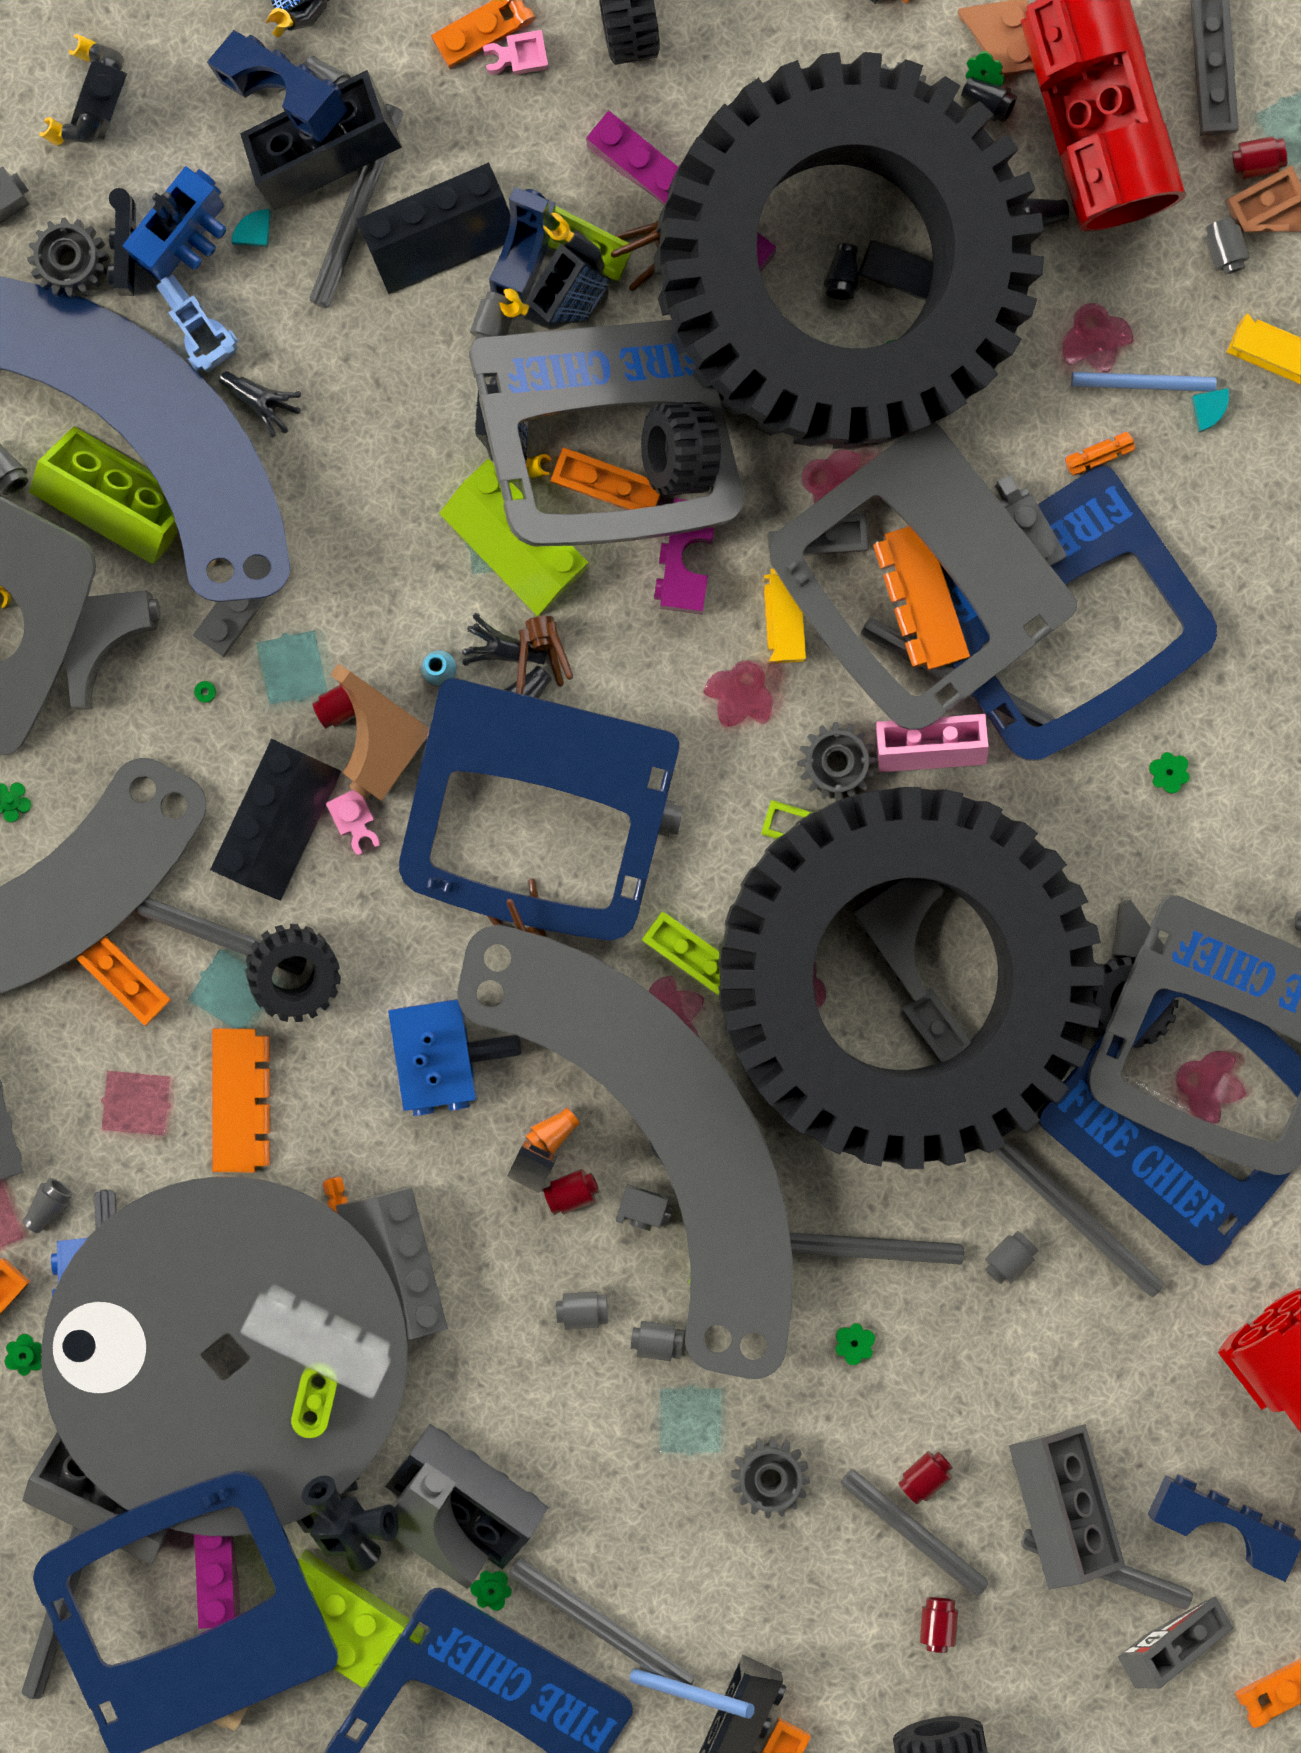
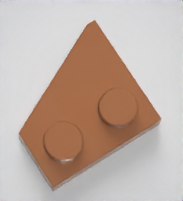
(1000, 33)
(1269, 204)

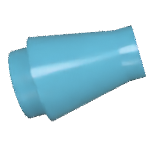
(448, 670)

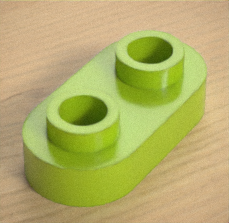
(312, 1399)

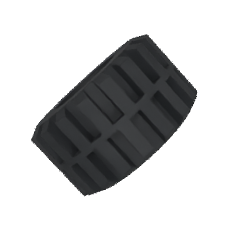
(630, 30)
(680, 448)
(1116, 972)
(300, 1000)
(942, 1735)

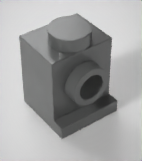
(644, 1208)

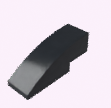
(532, 1166)

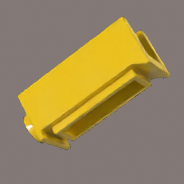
(1267, 348)
(783, 623)

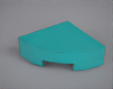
(253, 229)
(1209, 407)

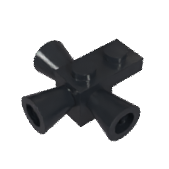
(344, 1527)

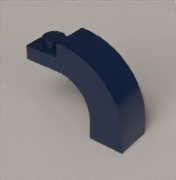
(524, 243)

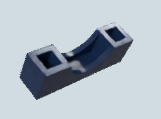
(248, 67)
(1184, 1508)

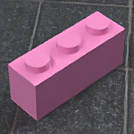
(944, 744)

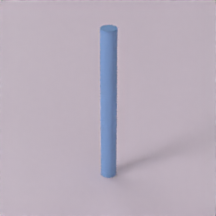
(1142, 381)
(692, 1693)

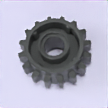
(53, 244)
(846, 744)
(776, 1496)

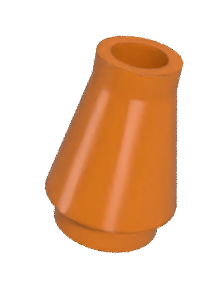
(553, 1131)

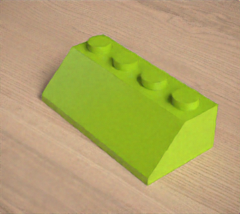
(106, 493)
(532, 572)

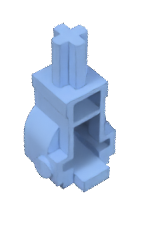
(189, 316)

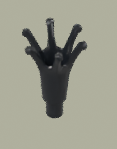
(260, 399)
(498, 646)

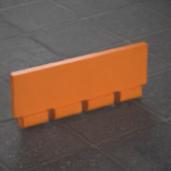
(928, 602)
(234, 1095)

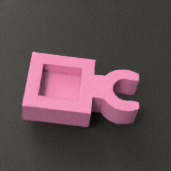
(524, 52)
(351, 815)

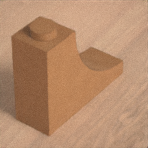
(384, 737)

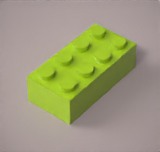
(356, 1619)

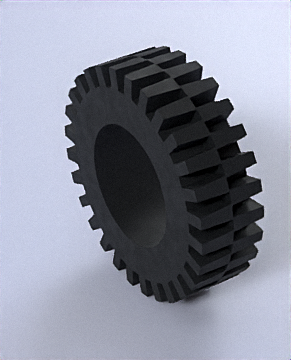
(951, 176)
(1038, 1002)

